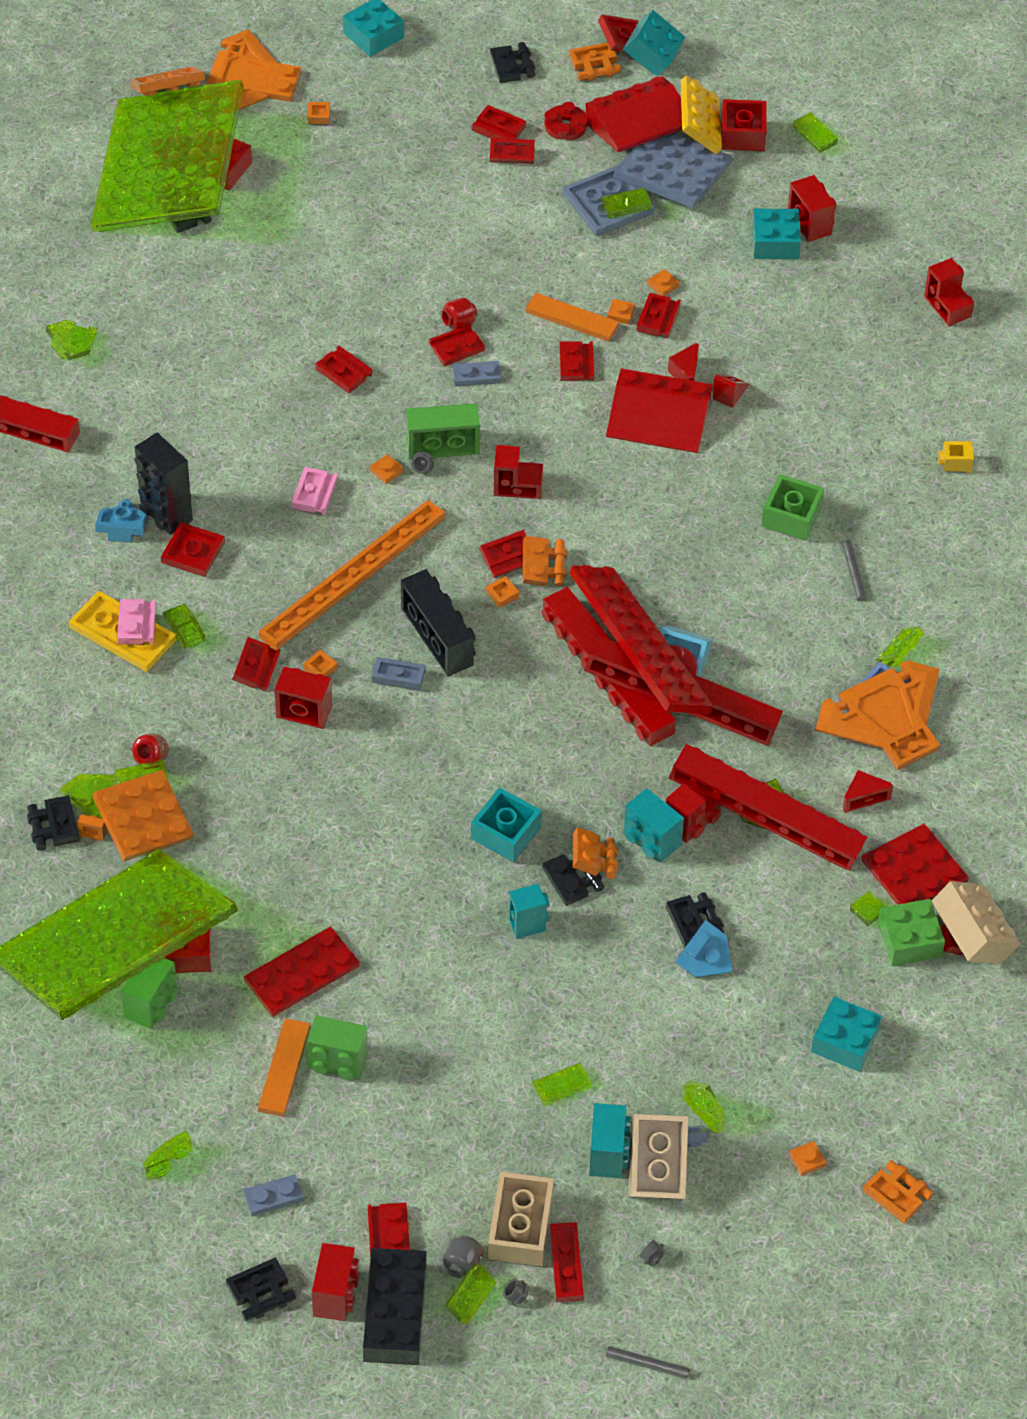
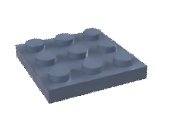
(587, 197)

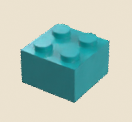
(373, 27)
(654, 43)
(776, 233)
(506, 824)
(653, 825)
(846, 1033)
(609, 1140)

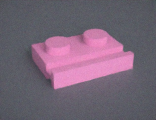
(314, 490)
(136, 621)

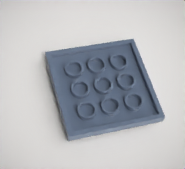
(673, 168)

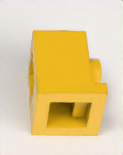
(956, 456)

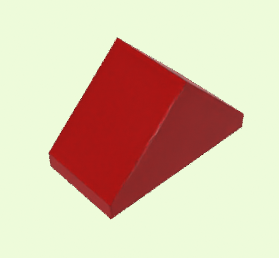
(684, 363)
(728, 389)
(866, 791)

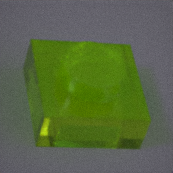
(867, 908)

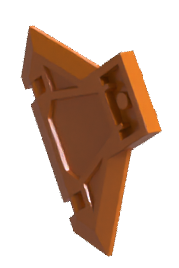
(255, 68)
(887, 713)

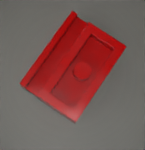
(498, 124)
(658, 315)
(456, 345)
(576, 361)
(343, 369)
(504, 553)
(256, 664)
(388, 1226)

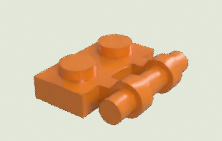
(594, 56)
(536, 561)
(588, 850)
(893, 1196)

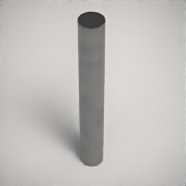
(854, 570)
(647, 1362)

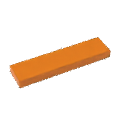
(572, 317)
(284, 1067)

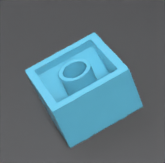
(696, 643)

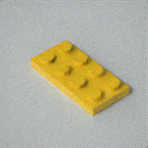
(701, 114)
(99, 623)

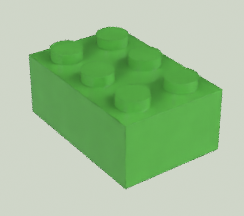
(443, 430)

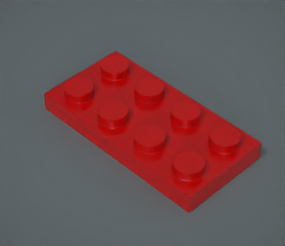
(301, 971)

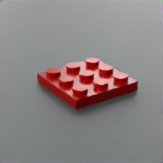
(913, 866)

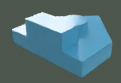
(121, 522)
(706, 953)

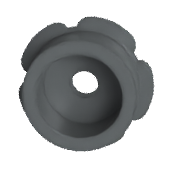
(416, 462)
(652, 1253)
(515, 1292)

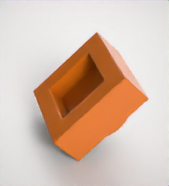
(318, 113)
(663, 282)
(621, 311)
(386, 468)
(502, 592)
(320, 664)
(92, 827)
(807, 1158)

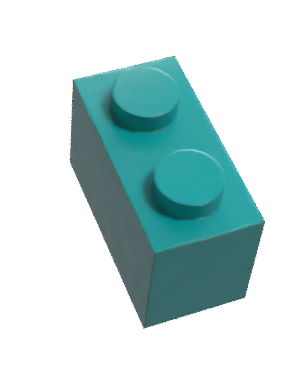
(528, 910)

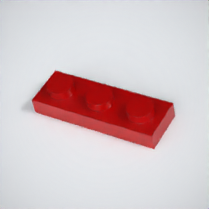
(566, 1262)

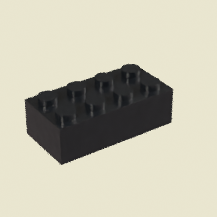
(163, 483)
(437, 622)
(395, 1306)

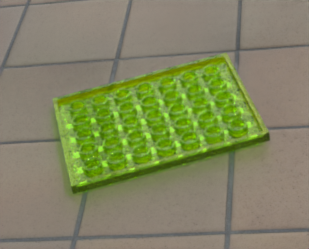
(167, 156)
(112, 933)

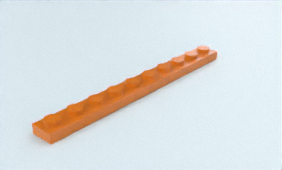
(351, 575)

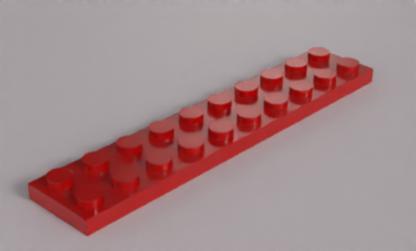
(640, 640)

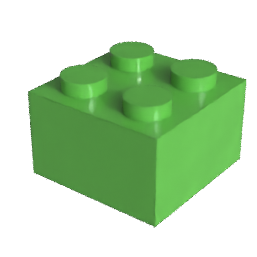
(792, 507)
(911, 932)
(149, 993)
(337, 1047)

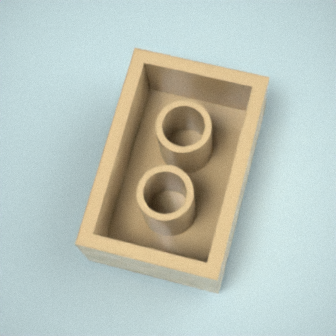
(976, 922)
(658, 1156)
(521, 1219)

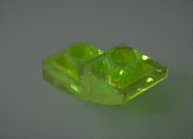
(184, 626)
(159, 1161)

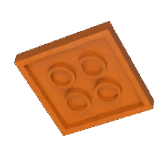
(168, 80)
(142, 815)

